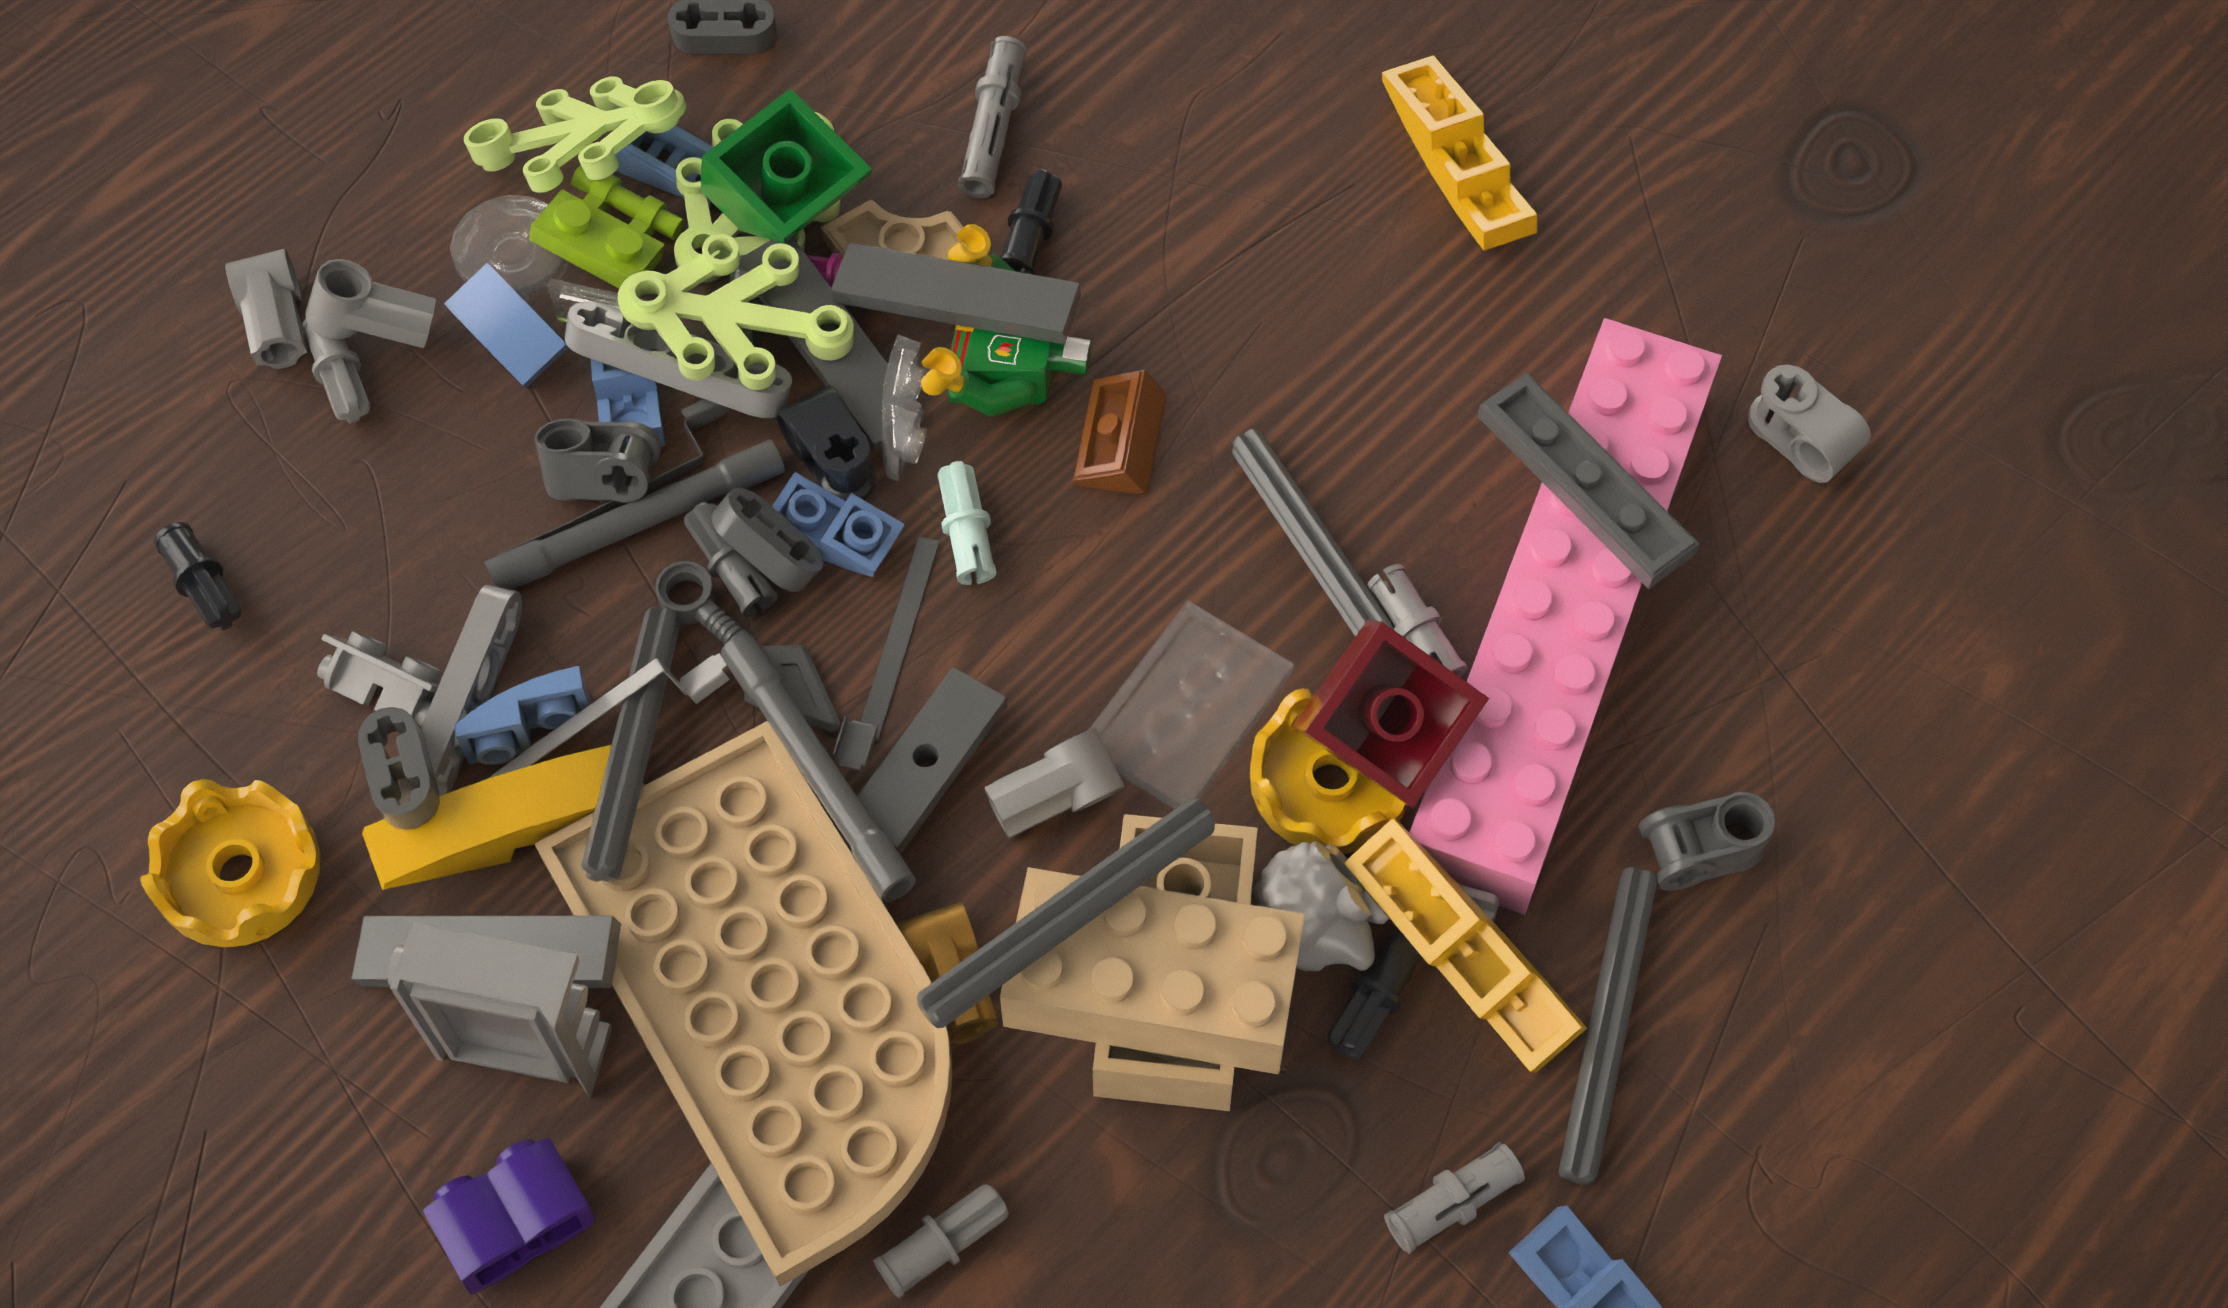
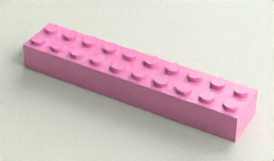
(1559, 627)

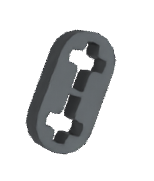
(722, 26)
(767, 539)
(384, 771)

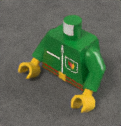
(993, 368)

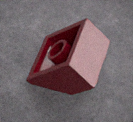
(1391, 712)

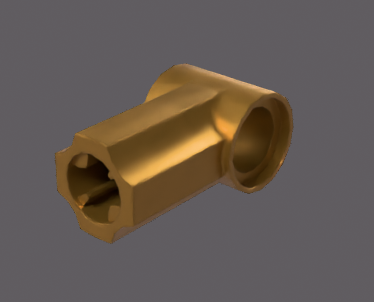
(940, 943)

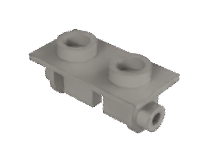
(361, 667)

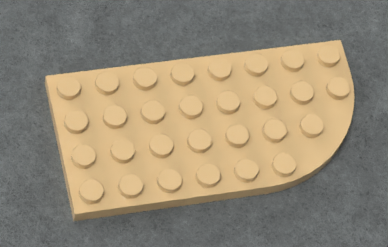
(771, 997)

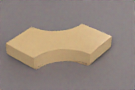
(878, 228)

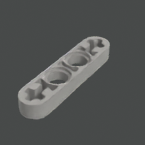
(607, 337)
(468, 680)

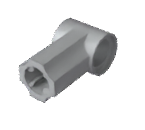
(267, 297)
(349, 302)
(1067, 778)

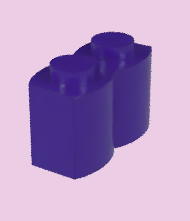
(509, 1214)

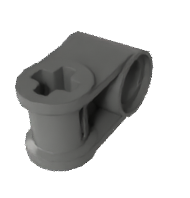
(589, 460)
(1694, 839)

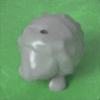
(1334, 902)

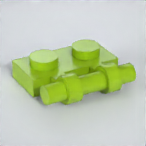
(598, 241)

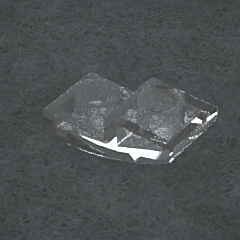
(901, 414)

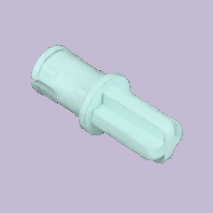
(966, 523)

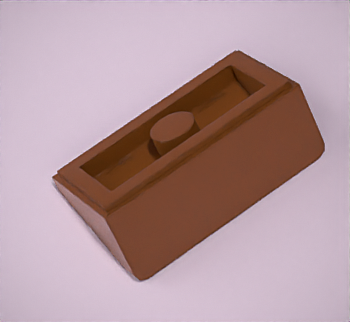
(1120, 433)

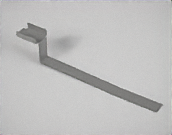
(696, 683)

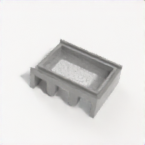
(499, 1004)

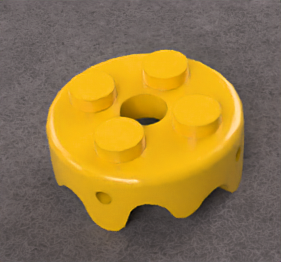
(1296, 803)
(207, 832)

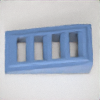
(649, 170)

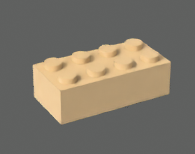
(1214, 869)
(1163, 976)

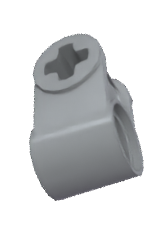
(1812, 428)

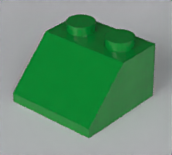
(780, 170)

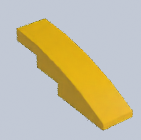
(1458, 153)
(489, 820)
(1464, 945)

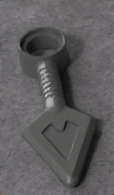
(791, 661)

